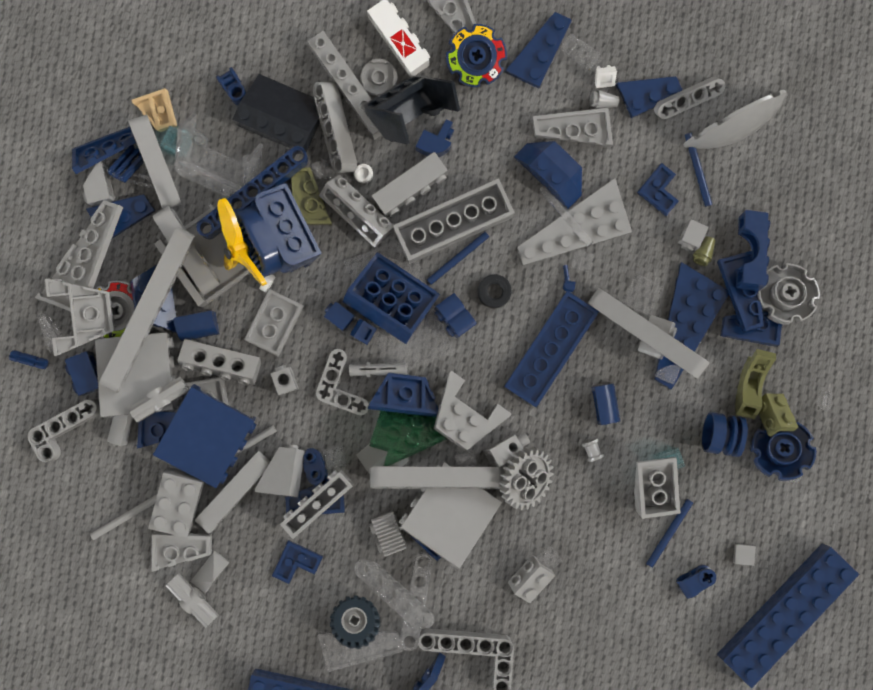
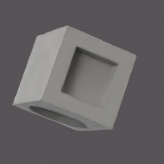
(692, 235)
(290, 386)

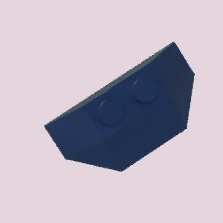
(553, 169)

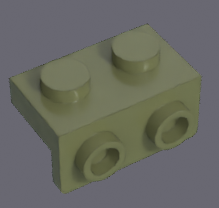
(776, 414)

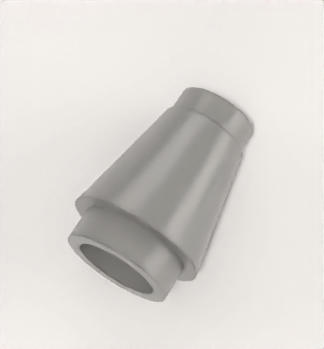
(601, 99)

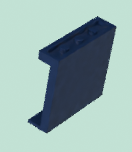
(204, 437)

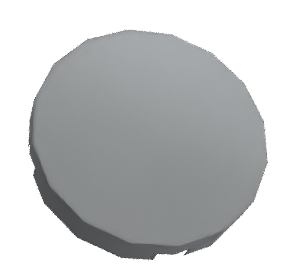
(381, 81)

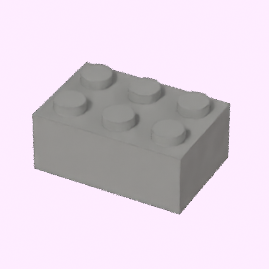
(176, 503)

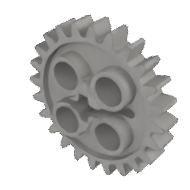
(517, 488)

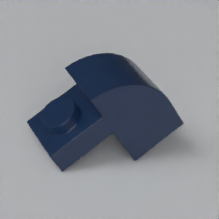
(432, 143)

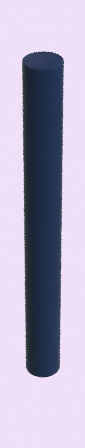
(699, 173)
(457, 258)
(669, 533)

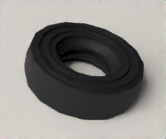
(502, 282)

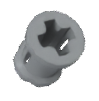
(592, 450)

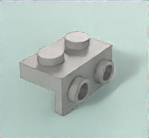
(530, 579)

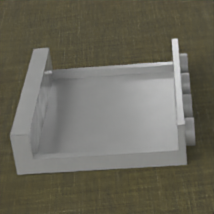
(214, 254)
(150, 370)
(450, 520)

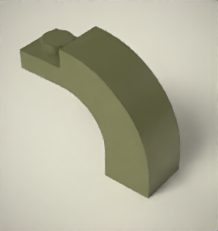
(751, 381)

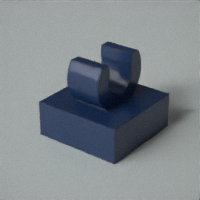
(363, 331)

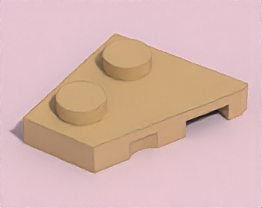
(158, 109)

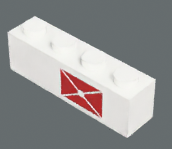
(398, 38)

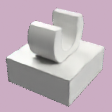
(605, 76)

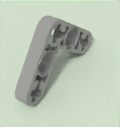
(334, 392)

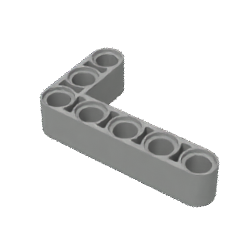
(474, 648)

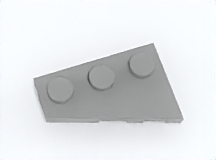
(454, 13)
(173, 549)

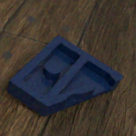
(430, 675)

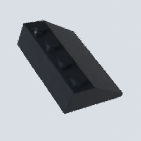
(278, 113)

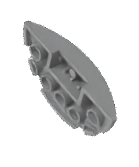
(739, 123)

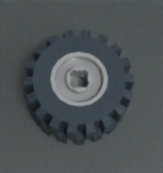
(355, 622)

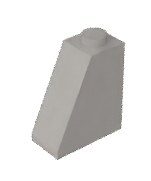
(283, 473)

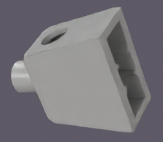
(500, 453)

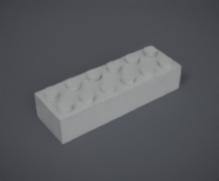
(453, 221)

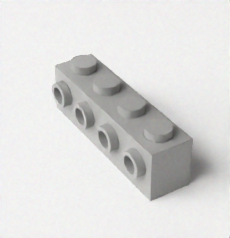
(410, 184)
(356, 210)
(320, 501)

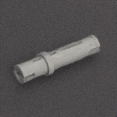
(360, 369)

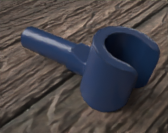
(568, 285)

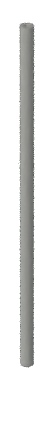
(151, 501)

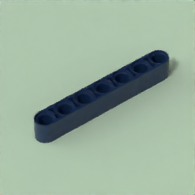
(256, 183)

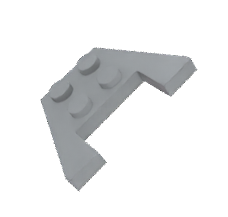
(89, 312)
(459, 421)

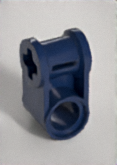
(231, 84)
(693, 581)

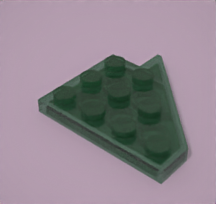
(404, 435)

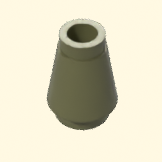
(704, 254)

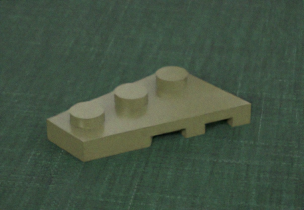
(307, 198)

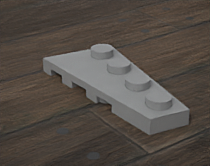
(577, 126)

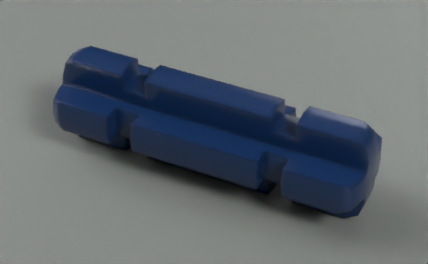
(28, 359)

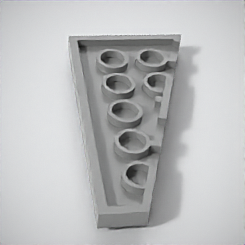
(599, 215)
(85, 259)

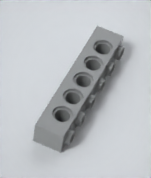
(344, 78)

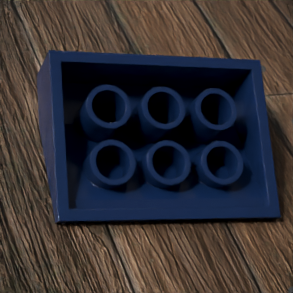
(390, 297)

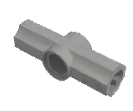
(158, 399)
(192, 600)

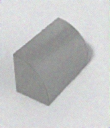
(120, 430)

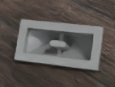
(209, 572)

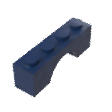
(754, 228)

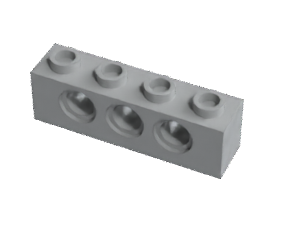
(193, 350)

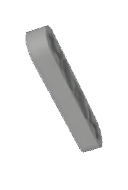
(688, 94)

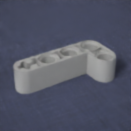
(66, 424)

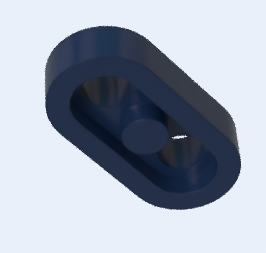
(315, 465)

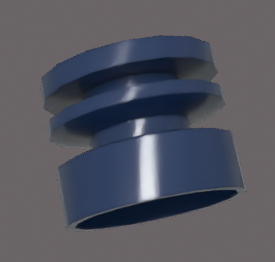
(724, 434)

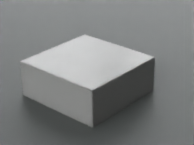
(744, 554)

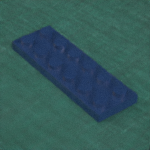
(551, 349)

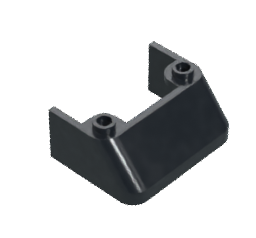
(408, 101)

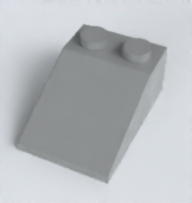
(657, 488)

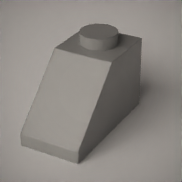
(98, 186)

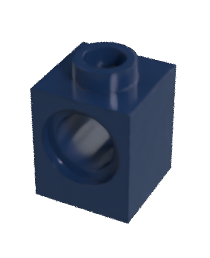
(339, 315)

